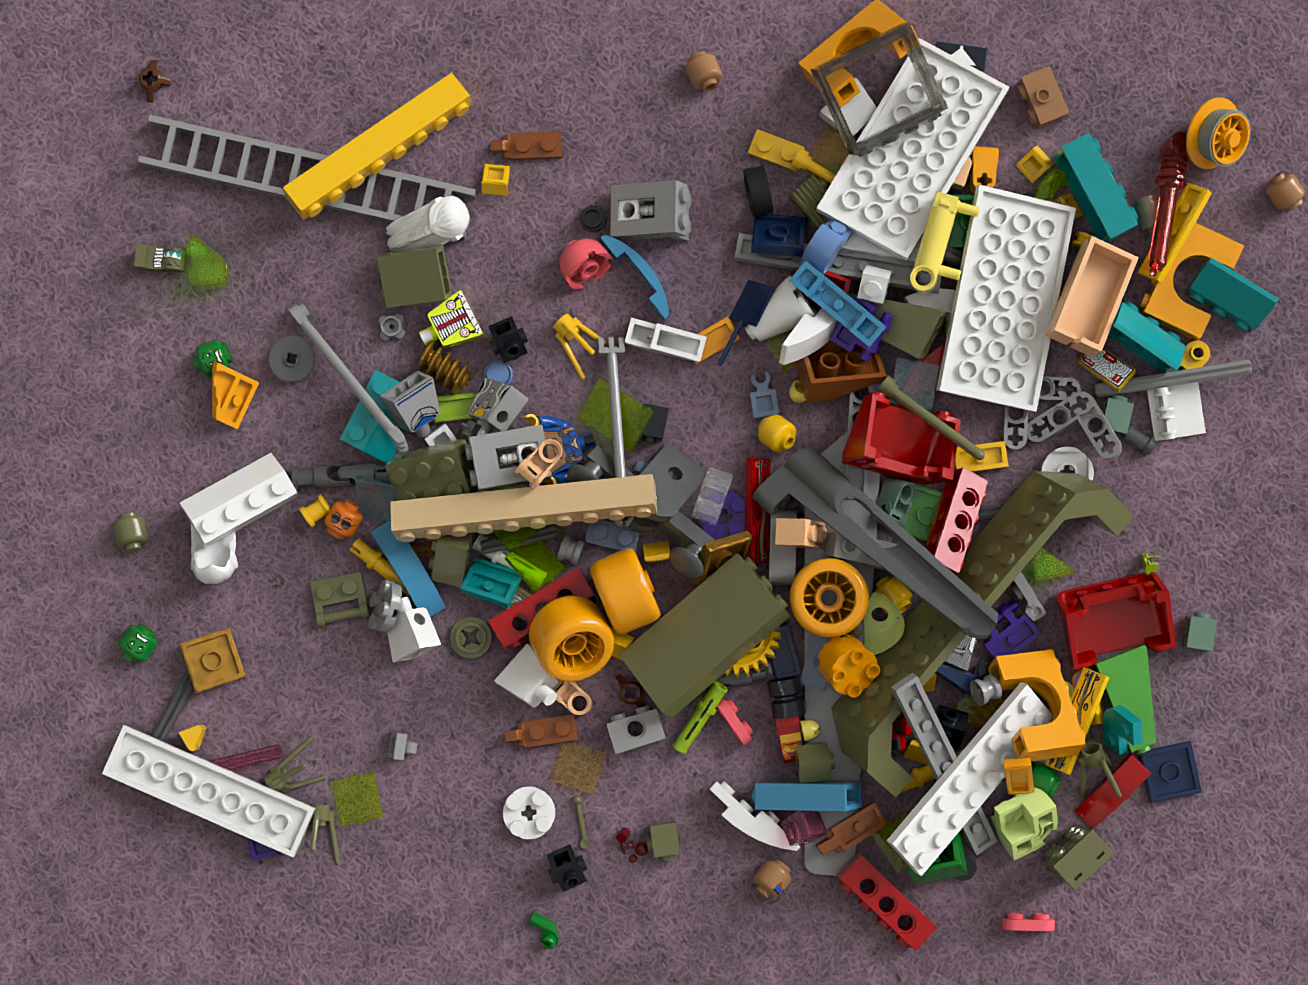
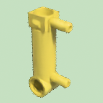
(936, 238)

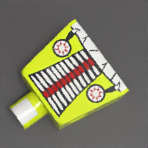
(452, 323)

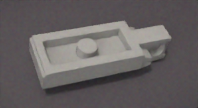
(1023, 591)

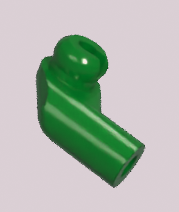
(547, 928)

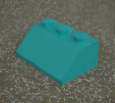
(1230, 295)
(1146, 339)
(364, 431)

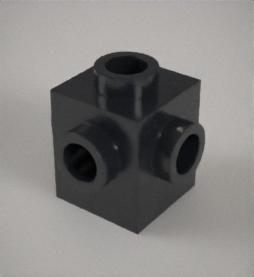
(508, 340)
(953, 723)
(566, 868)

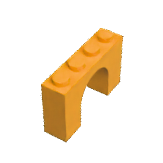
(864, 26)
(1164, 303)
(1043, 675)

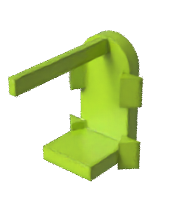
(1147, 566)

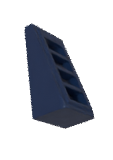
(957, 678)

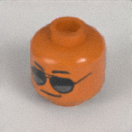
(343, 519)

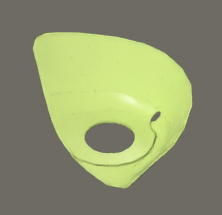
(886, 633)

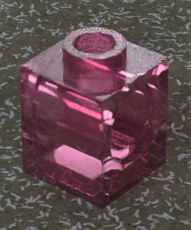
(803, 827)

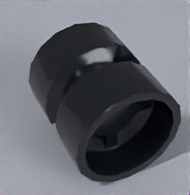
(786, 701)

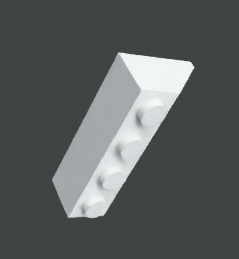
(239, 499)

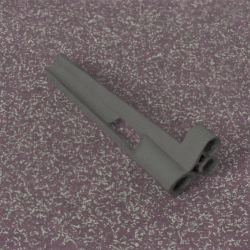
(821, 490)

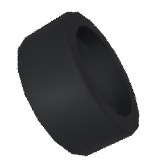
(758, 191)

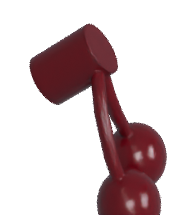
(640, 849)

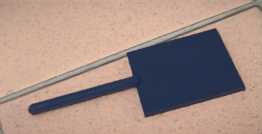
(748, 310)

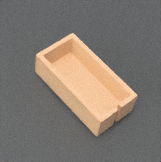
(1091, 296)

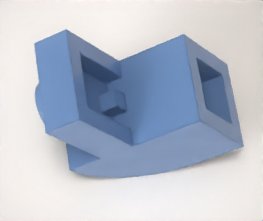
(825, 245)

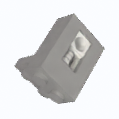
(669, 211)
(483, 450)

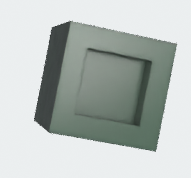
(1118, 414)
(1199, 632)

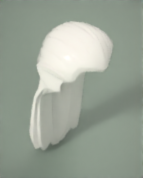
(429, 225)
(215, 562)

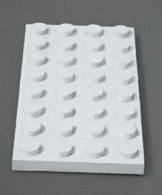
(895, 186)
(1006, 299)

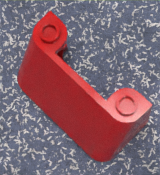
(900, 443)
(1116, 617)

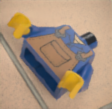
(567, 437)

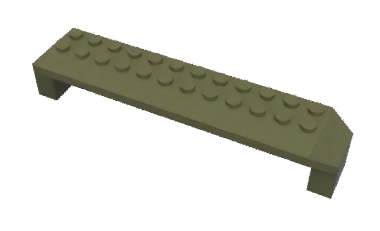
(988, 569)

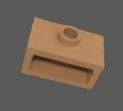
(1042, 98)

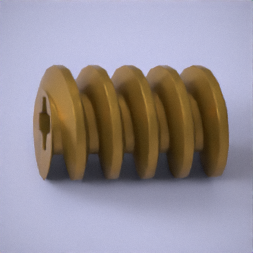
(445, 369)

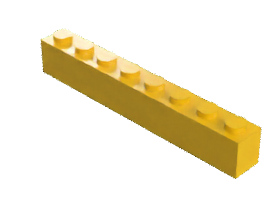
(377, 146)

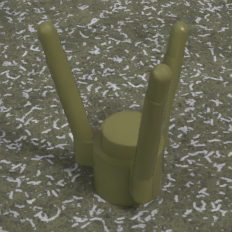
(1095, 758)
(280, 779)
(319, 818)

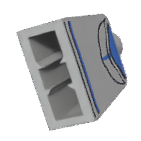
(413, 403)

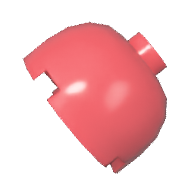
(582, 261)

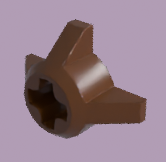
(156, 85)
(631, 684)

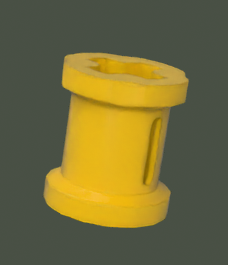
(315, 510)

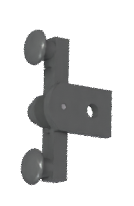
(670, 497)

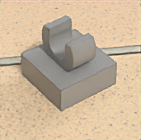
(399, 745)

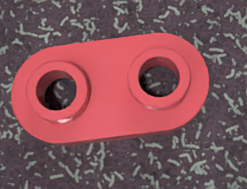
(740, 729)
(1039, 922)

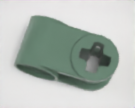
(896, 499)

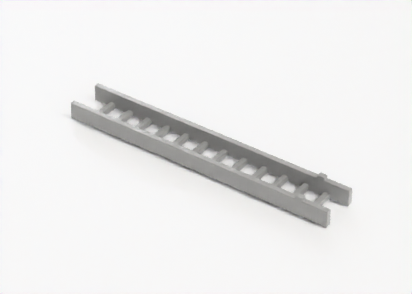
(298, 155)

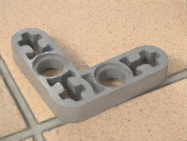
(1062, 382)
(1084, 417)

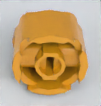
(847, 665)

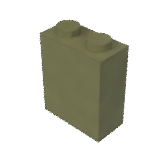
(414, 276)

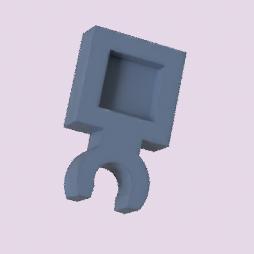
(763, 401)

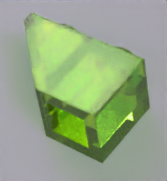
(208, 267)

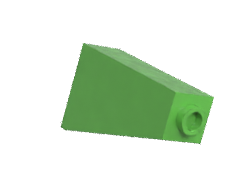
(1131, 688)

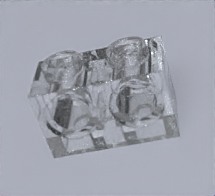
(712, 496)

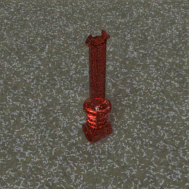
(1170, 182)

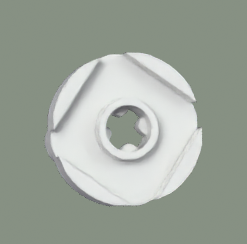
(1069, 457)
(519, 824)

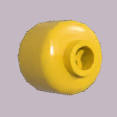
(777, 433)
(896, 592)

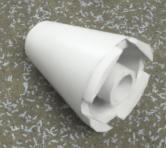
(782, 312)

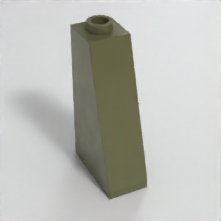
(912, 326)

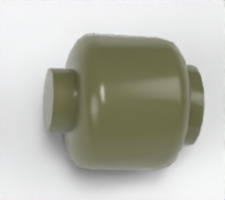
(130, 532)

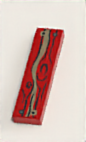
(756, 518)

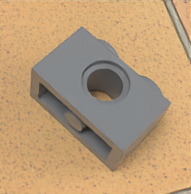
(624, 741)

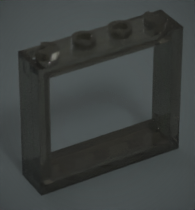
(910, 123)

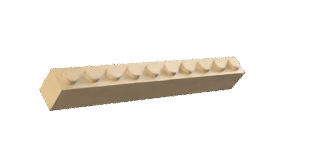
(523, 508)

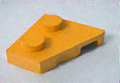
(230, 394)

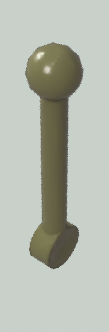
(584, 843)

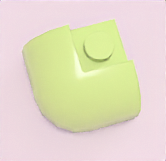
(1024, 822)

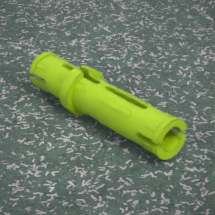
(716, 693)

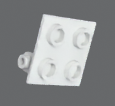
(1176, 411)

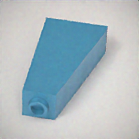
(808, 795)

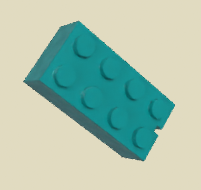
(1096, 189)

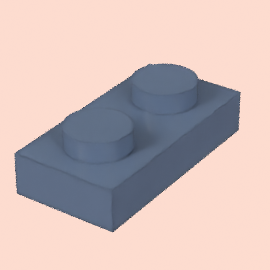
(611, 535)

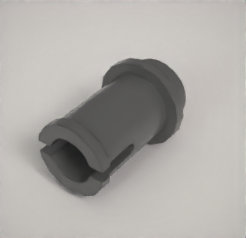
(1140, 440)

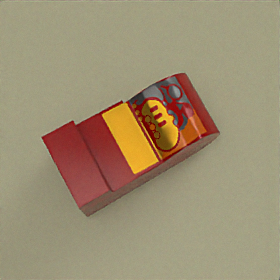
(789, 736)

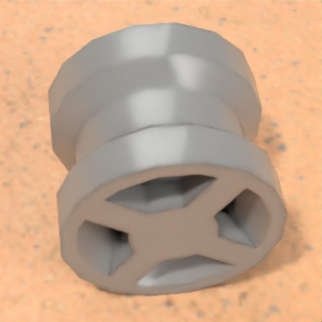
(570, 550)
(985, 689)

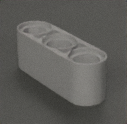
(781, 558)

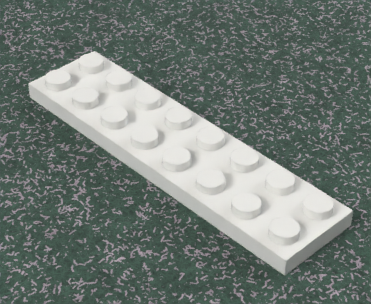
(966, 782)
(209, 791)

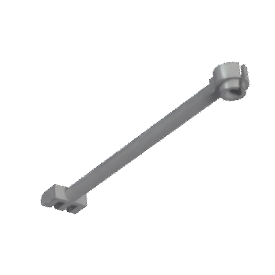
(301, 313)
(615, 406)

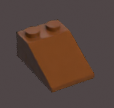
(837, 372)

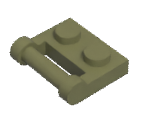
(339, 590)

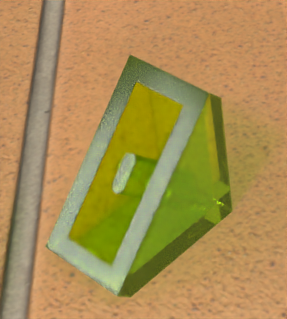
(1046, 566)

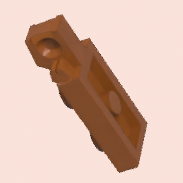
(529, 145)
(544, 731)
(853, 829)

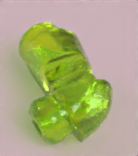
(1054, 179)

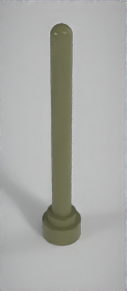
(892, 390)

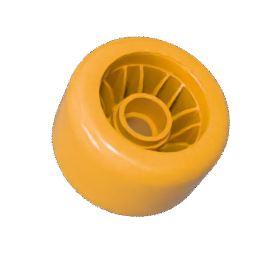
(844, 582)
(625, 591)
(571, 638)

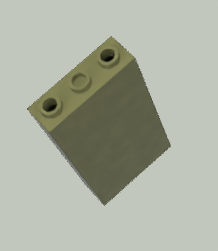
(705, 634)

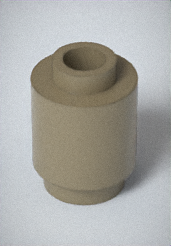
(1146, 212)

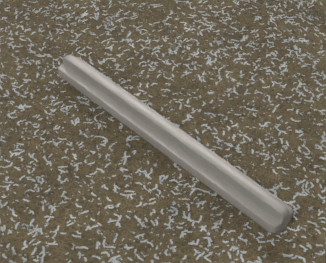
(1177, 378)

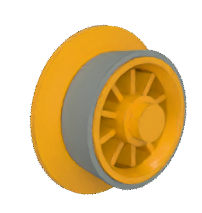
(1217, 134)

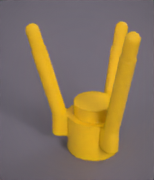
(568, 329)

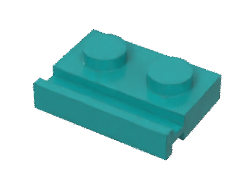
(491, 582)

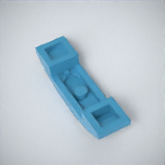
(619, 250)
(837, 303)
(408, 569)

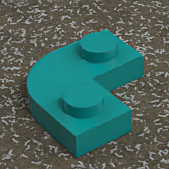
(1120, 728)

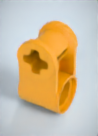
(983, 166)

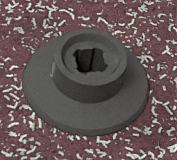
(280, 352)

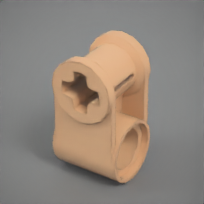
(538, 463)
(567, 694)

